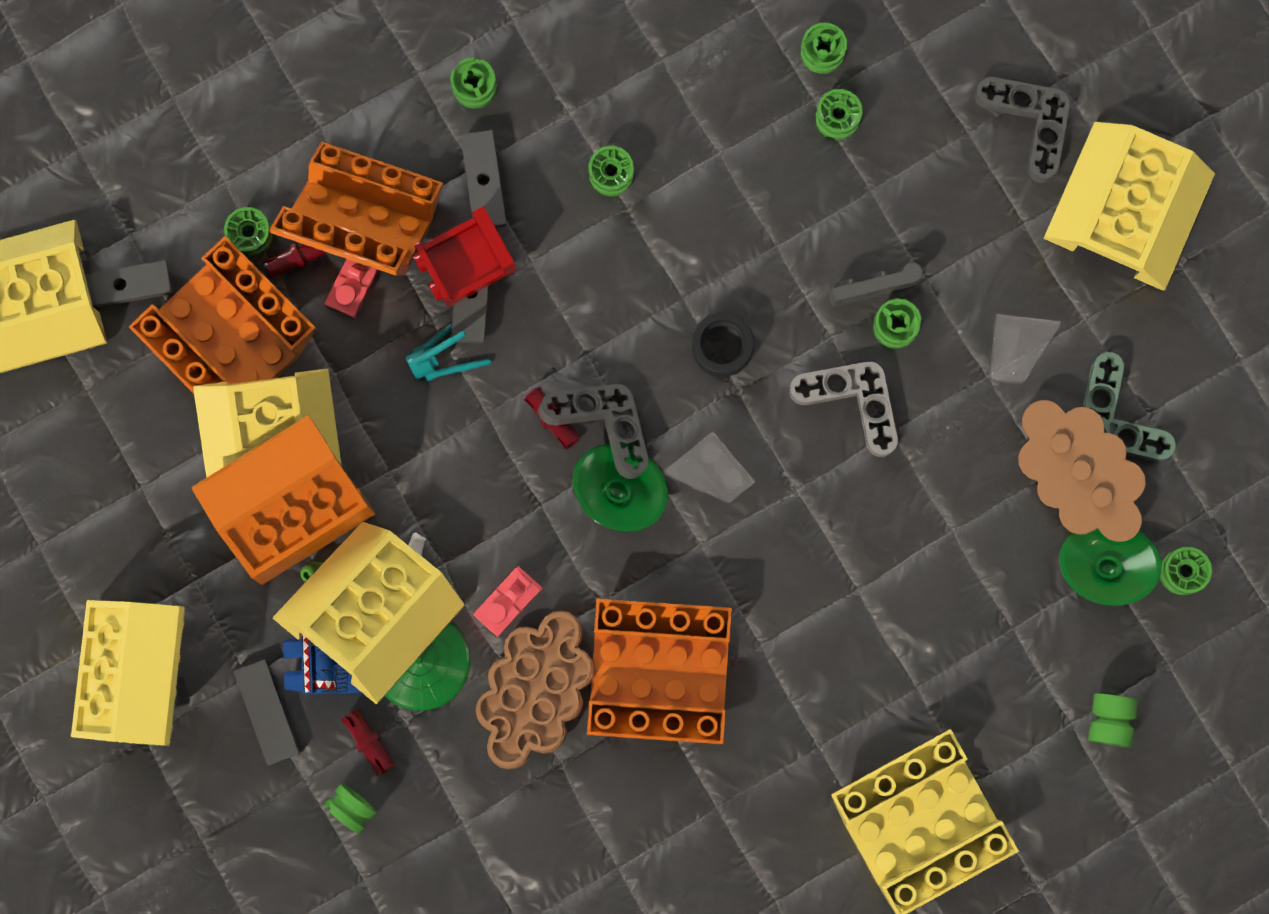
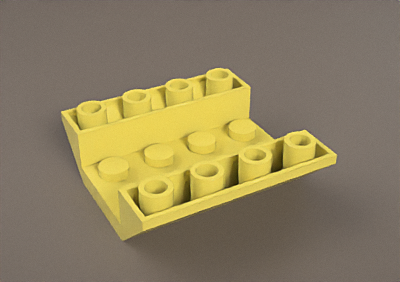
(1131, 200)
(45, 298)
(249, 413)
(372, 608)
(128, 672)
(923, 824)

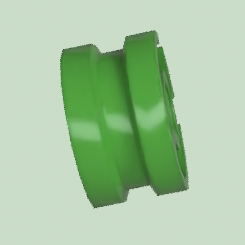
(823, 61)
(464, 92)
(839, 101)
(618, 160)
(243, 220)
(900, 336)
(1190, 558)
(350, 808)

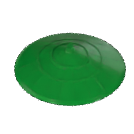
(615, 500)
(1109, 569)
(436, 674)

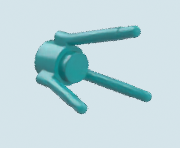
(424, 360)

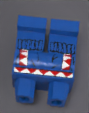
(319, 671)

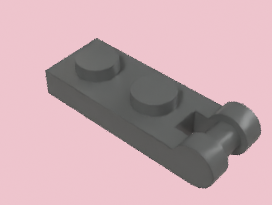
(876, 285)

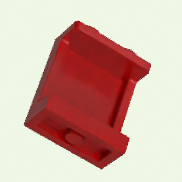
(464, 259)

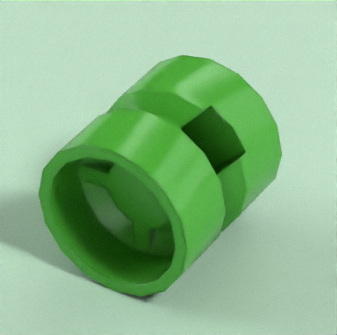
(1113, 720)

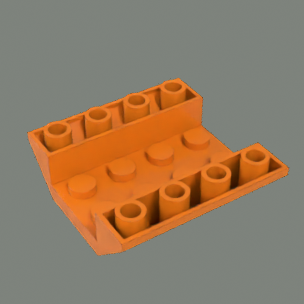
(361, 210)
(225, 324)
(282, 501)
(659, 671)

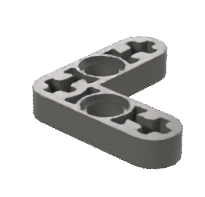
(1037, 109)
(612, 416)

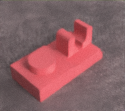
(351, 288)
(507, 601)

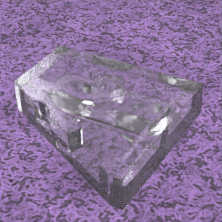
(1018, 346)
(711, 470)

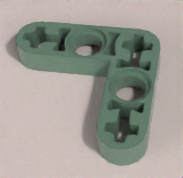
(1115, 426)

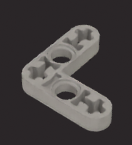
(853, 388)

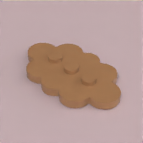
(1081, 470)
(535, 690)

